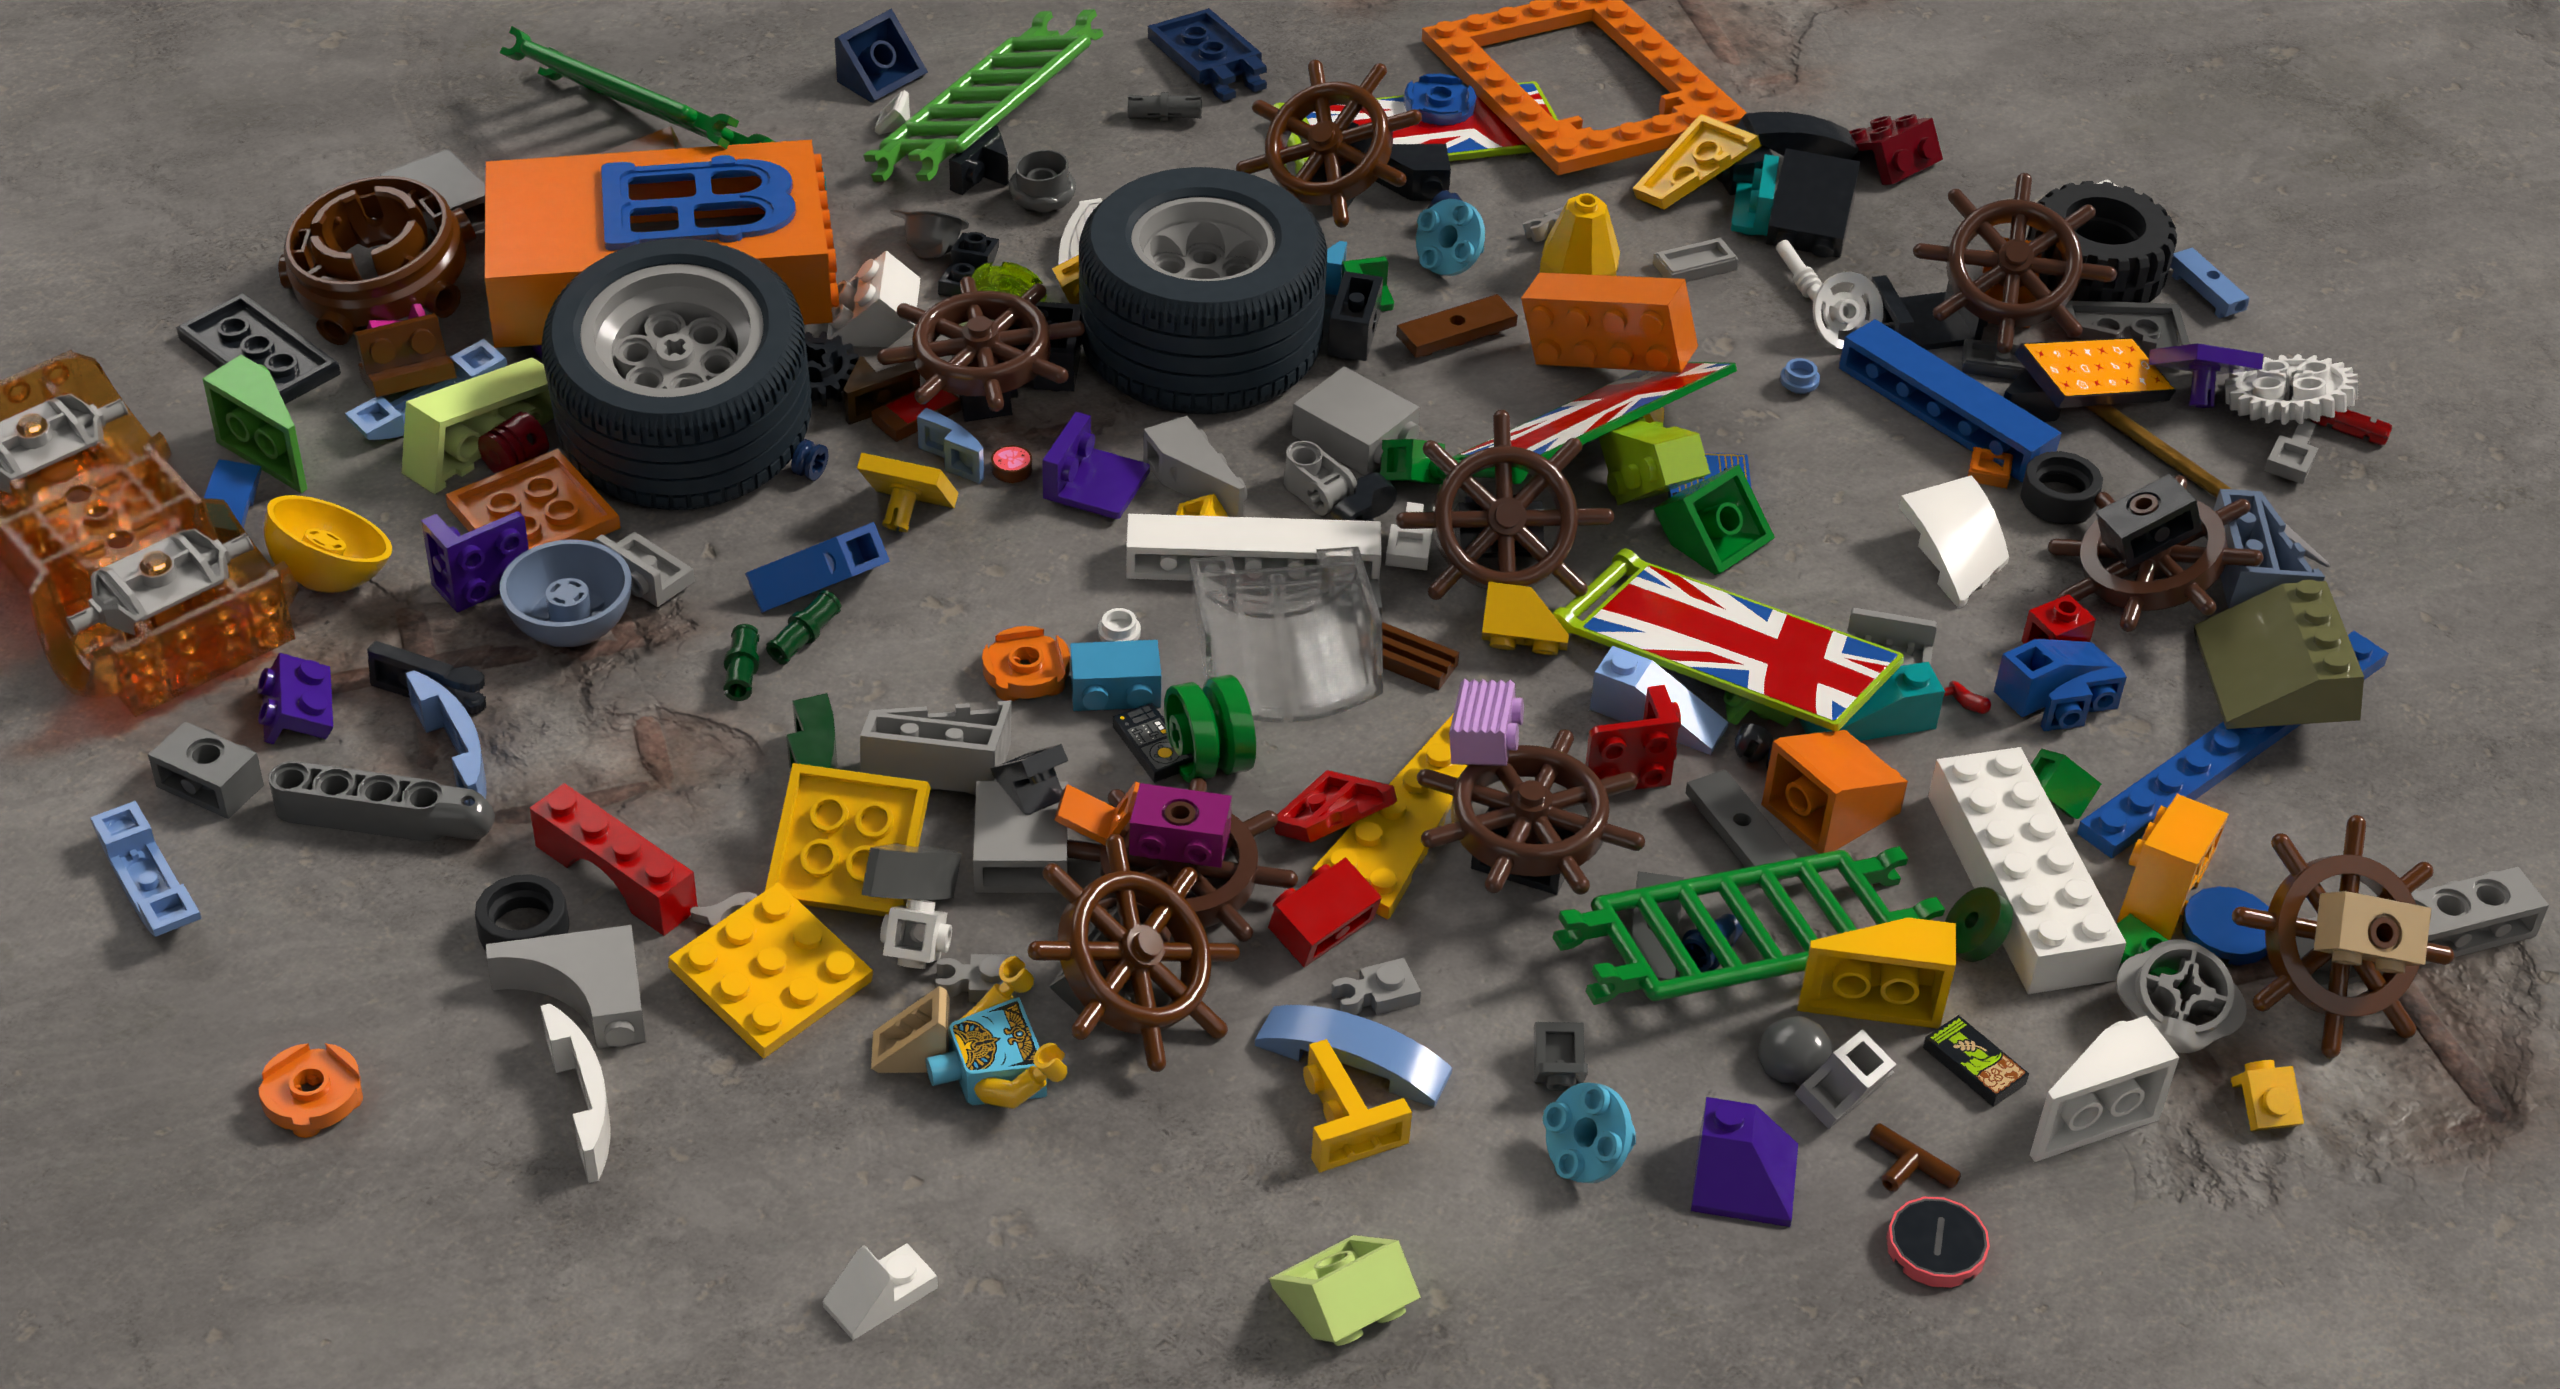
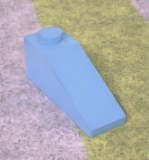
(1621, 694)

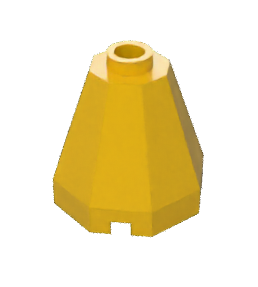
(1582, 240)

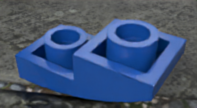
(236, 485)
(2089, 692)

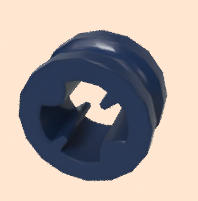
(809, 459)

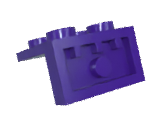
(1087, 476)
(471, 565)

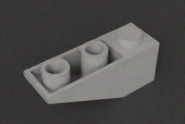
(1190, 465)

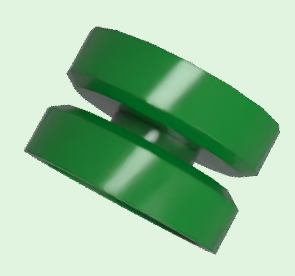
(1212, 726)

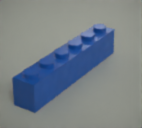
(1945, 396)

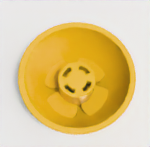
(324, 543)

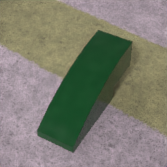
(814, 733)

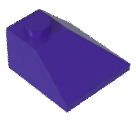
(1744, 1165)

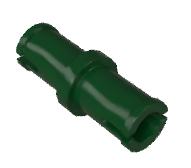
(803, 627)
(741, 662)

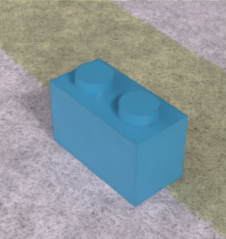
(1115, 675)

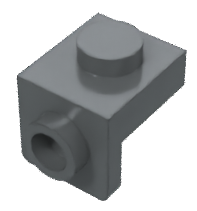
(1559, 1054)

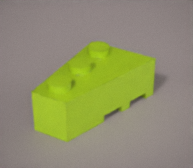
(1651, 459)

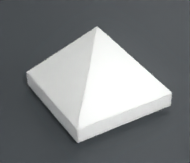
(893, 114)

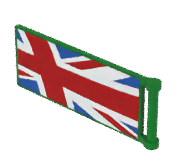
(1601, 412)

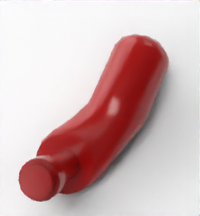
(1968, 699)

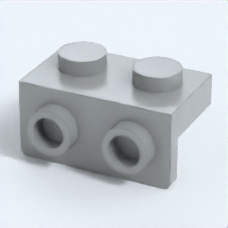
(654, 571)
(1899, 633)

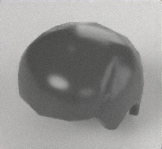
(1794, 1049)

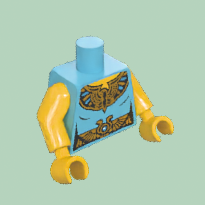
(996, 1048)

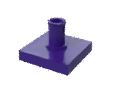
(2205, 363)

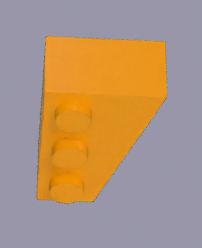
(2171, 862)

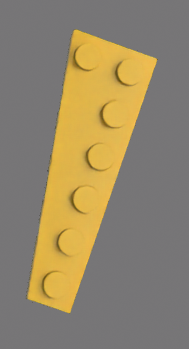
(1389, 843)

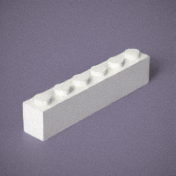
(1163, 544)

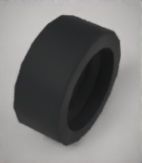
(2059, 506)
(516, 893)

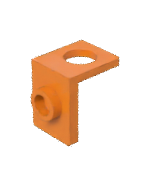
(1092, 816)

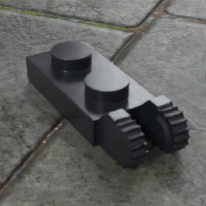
(390, 663)

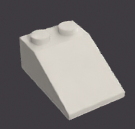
(2108, 1089)

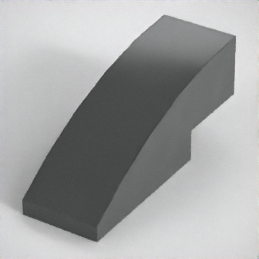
(911, 872)

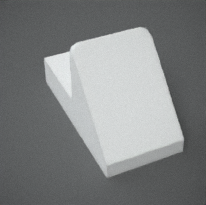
(877, 1289)

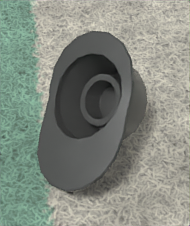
(931, 232)

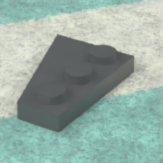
(2147, 323)

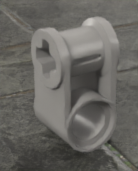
(1315, 477)

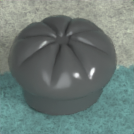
(1042, 181)

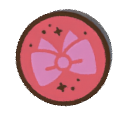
(1011, 464)

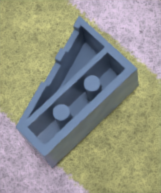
(2262, 531)

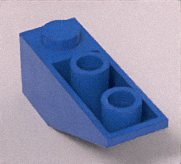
(817, 567)
(2041, 666)

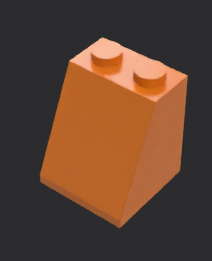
(1830, 788)

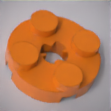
(1044, 674)
(312, 1110)

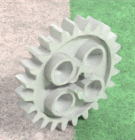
(2317, 389)

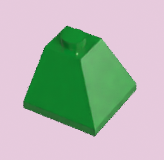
(1716, 520)

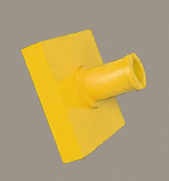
(906, 484)

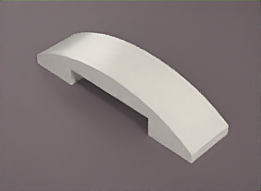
(572, 1050)

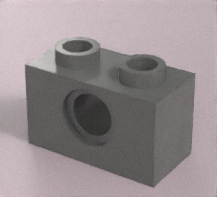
(206, 769)

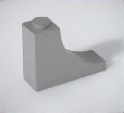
(585, 970)

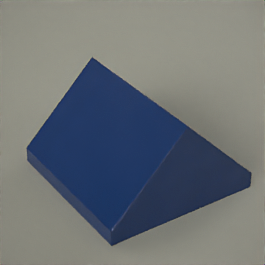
(877, 57)

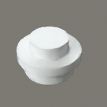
(1119, 625)

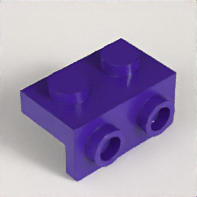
(295, 698)

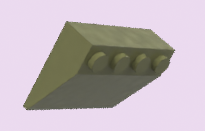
(2282, 659)

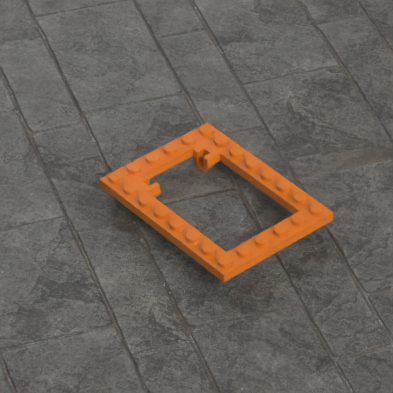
(1564, 143)

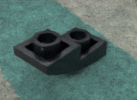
(967, 255)

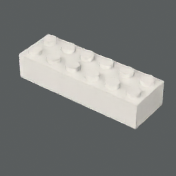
(2022, 851)

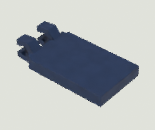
(1210, 51)

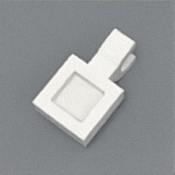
(1409, 546)

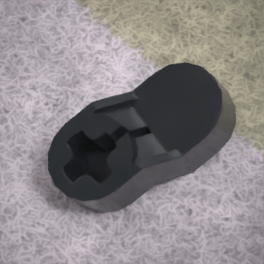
(1370, 499)

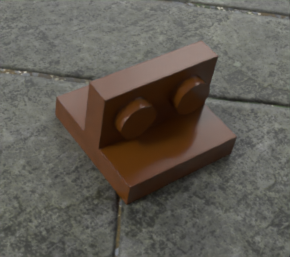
(403, 355)

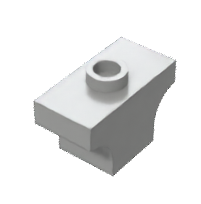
(1846, 1079)

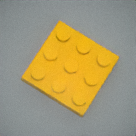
(829, 829)
(770, 969)

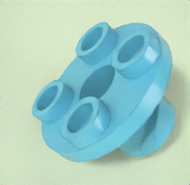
(1449, 237)
(1588, 1132)

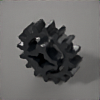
(828, 366)

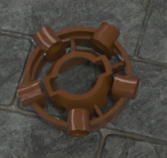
(408, 271)

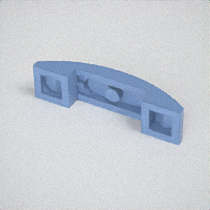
(385, 420)
(439, 709)
(143, 870)
(1358, 1043)

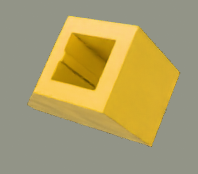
(1520, 617)

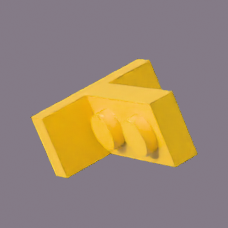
(1350, 1128)

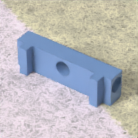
(2209, 282)

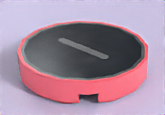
(1938, 1241)

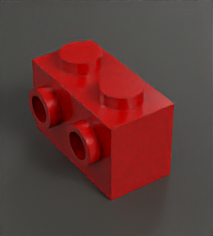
(1323, 911)

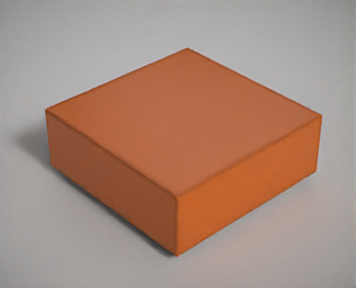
(1987, 471)

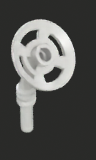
(1840, 311)

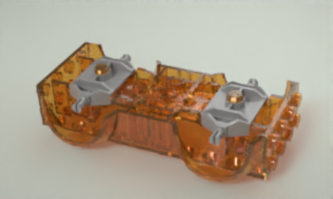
(134, 618)

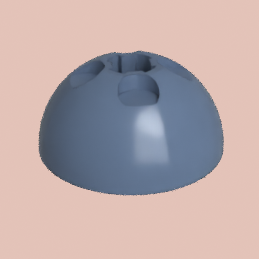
(566, 591)

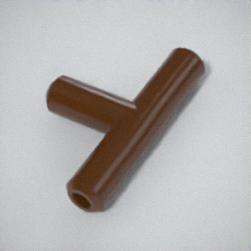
(1910, 1158)

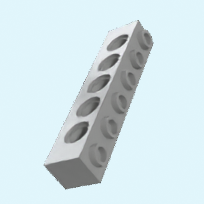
(2469, 915)

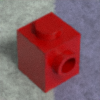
(2059, 621)

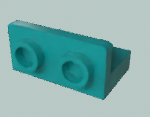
(1755, 200)

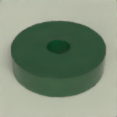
(1981, 923)

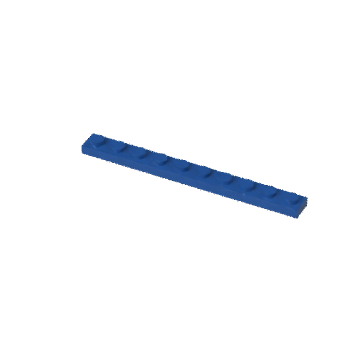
(2194, 771)

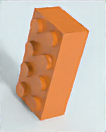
(1610, 322)

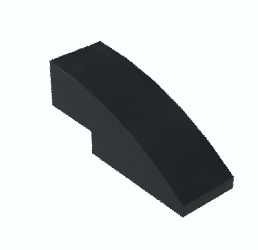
(1800, 133)

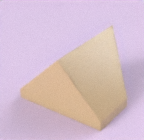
(913, 1035)

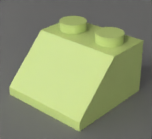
(1348, 1288)

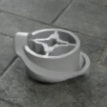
(2218, 999)

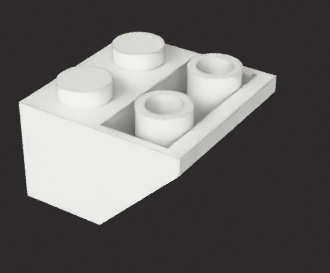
(870, 303)

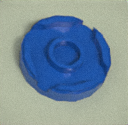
(1440, 99)

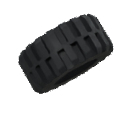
(2123, 234)

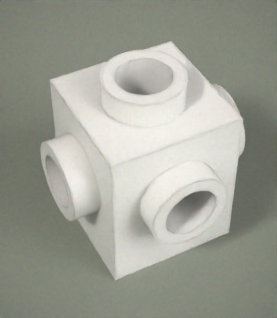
(899, 936)

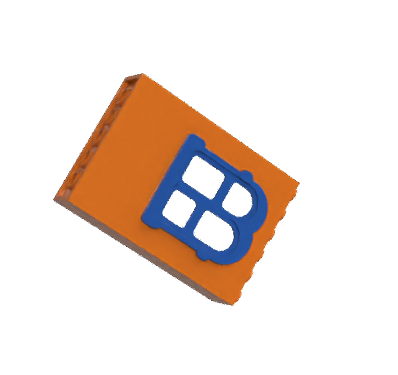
(569, 211)

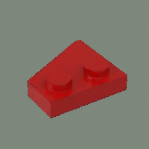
(1332, 804)

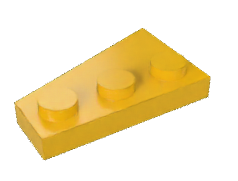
(1694, 159)

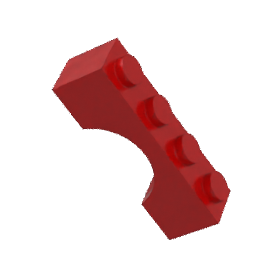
(650, 880)

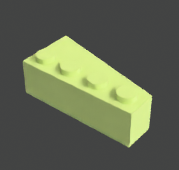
(447, 423)

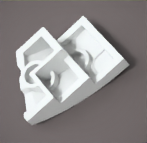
(1958, 535)

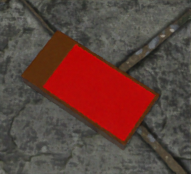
(899, 416)

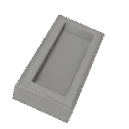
(1696, 260)

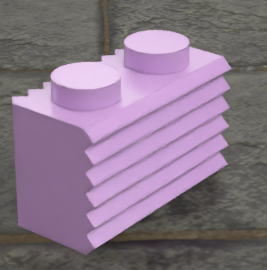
(1485, 723)

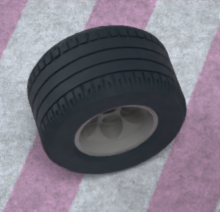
(1202, 289)
(677, 373)

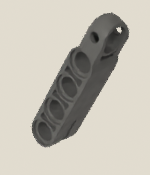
(377, 803)

